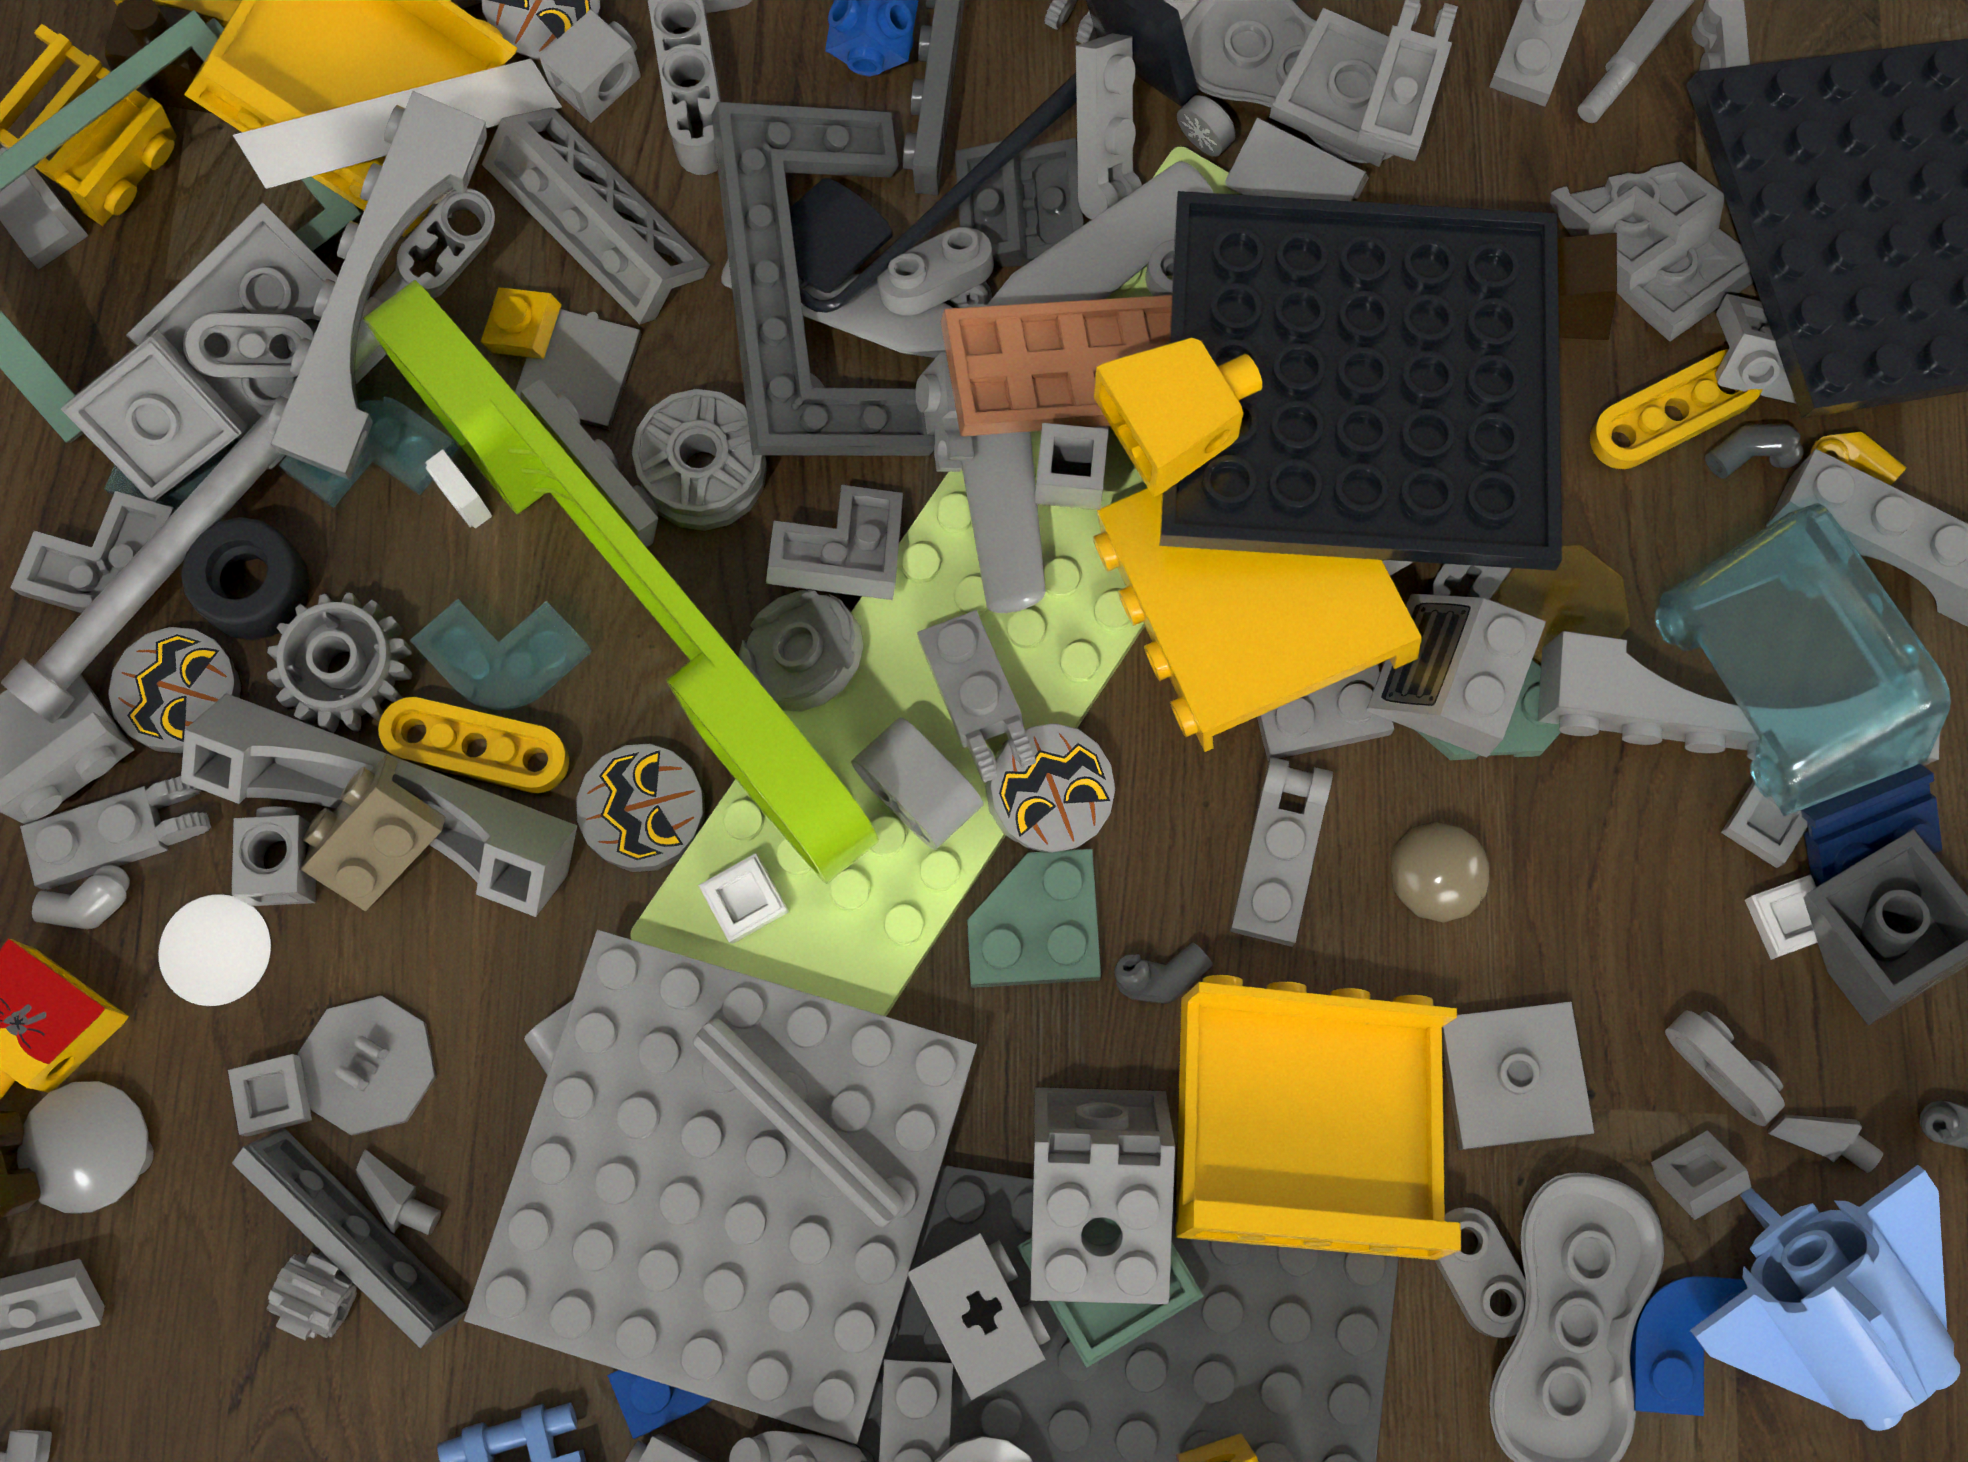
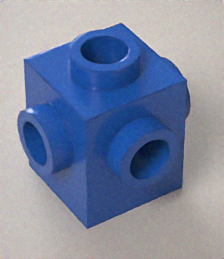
(871, 33)

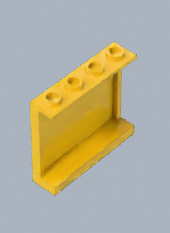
(326, 54)
(1246, 625)
(1312, 1120)

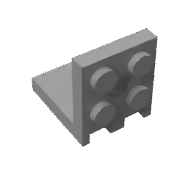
(1110, 1160)

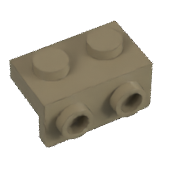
(369, 835)

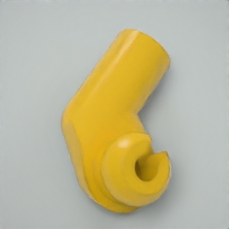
(1863, 454)

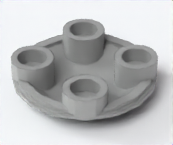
(85, 1146)

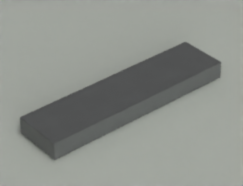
(350, 1236)

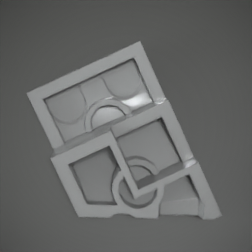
(1669, 242)

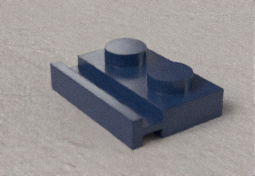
(1868, 819)

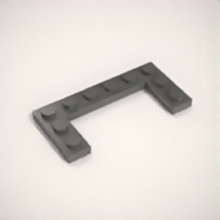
(783, 409)

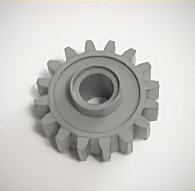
(361, 685)

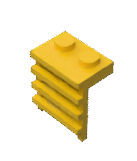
(108, 155)

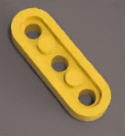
(1651, 430)
(454, 728)

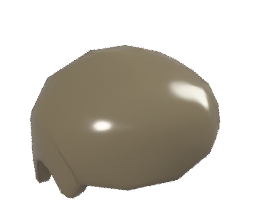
(1439, 871)

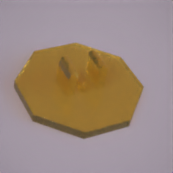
(1575, 598)

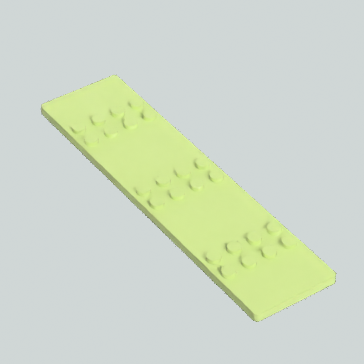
(885, 911)

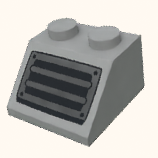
(1465, 672)

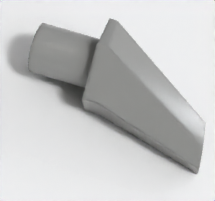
(1828, 1138)
(395, 1197)

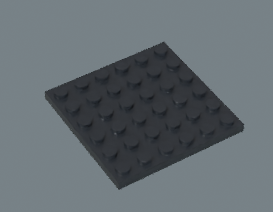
(1852, 215)
(1396, 373)

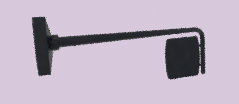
(840, 230)

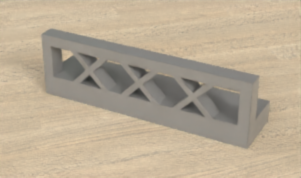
(584, 213)

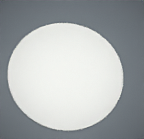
(214, 950)

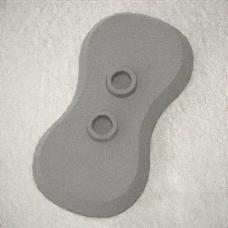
(1248, 50)
(1588, 1270)

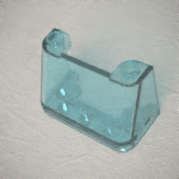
(1811, 659)

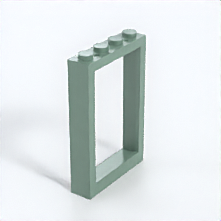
(17, 356)

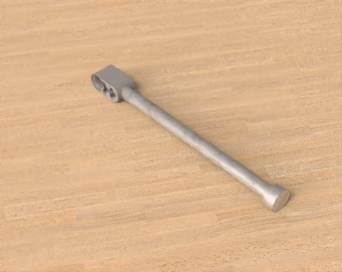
(46, 682)

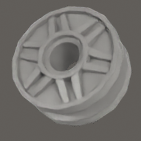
(690, 425)

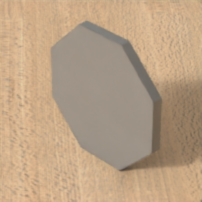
(367, 1065)

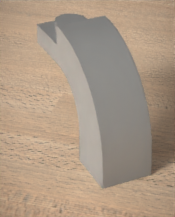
(1071, 466)

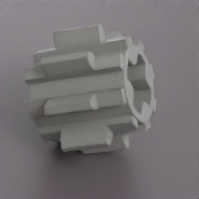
(311, 1296)

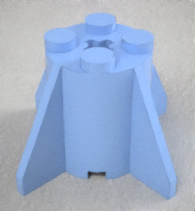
(1845, 1304)

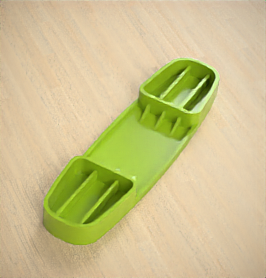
(715, 687)

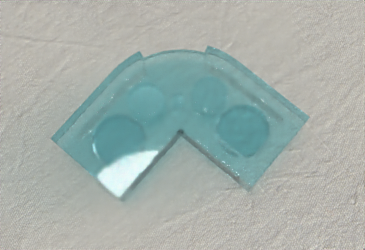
(396, 442)
(506, 671)

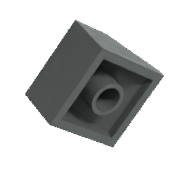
(1890, 926)

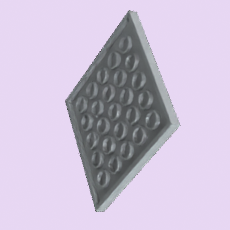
(682, 1226)

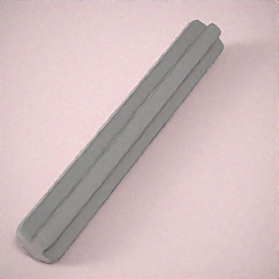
(799, 1122)

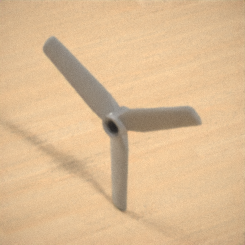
(1001, 475)

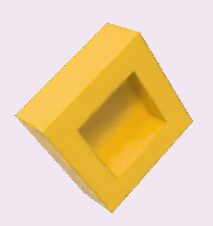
(521, 323)

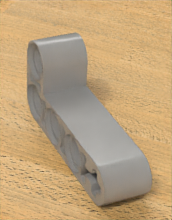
(687, 58)

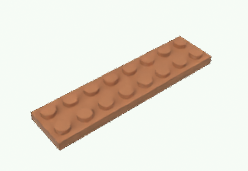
(1040, 359)

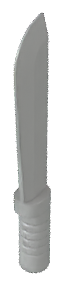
(1635, 50)

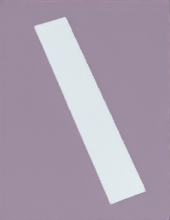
(357, 131)

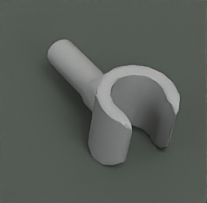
(27, 1446)

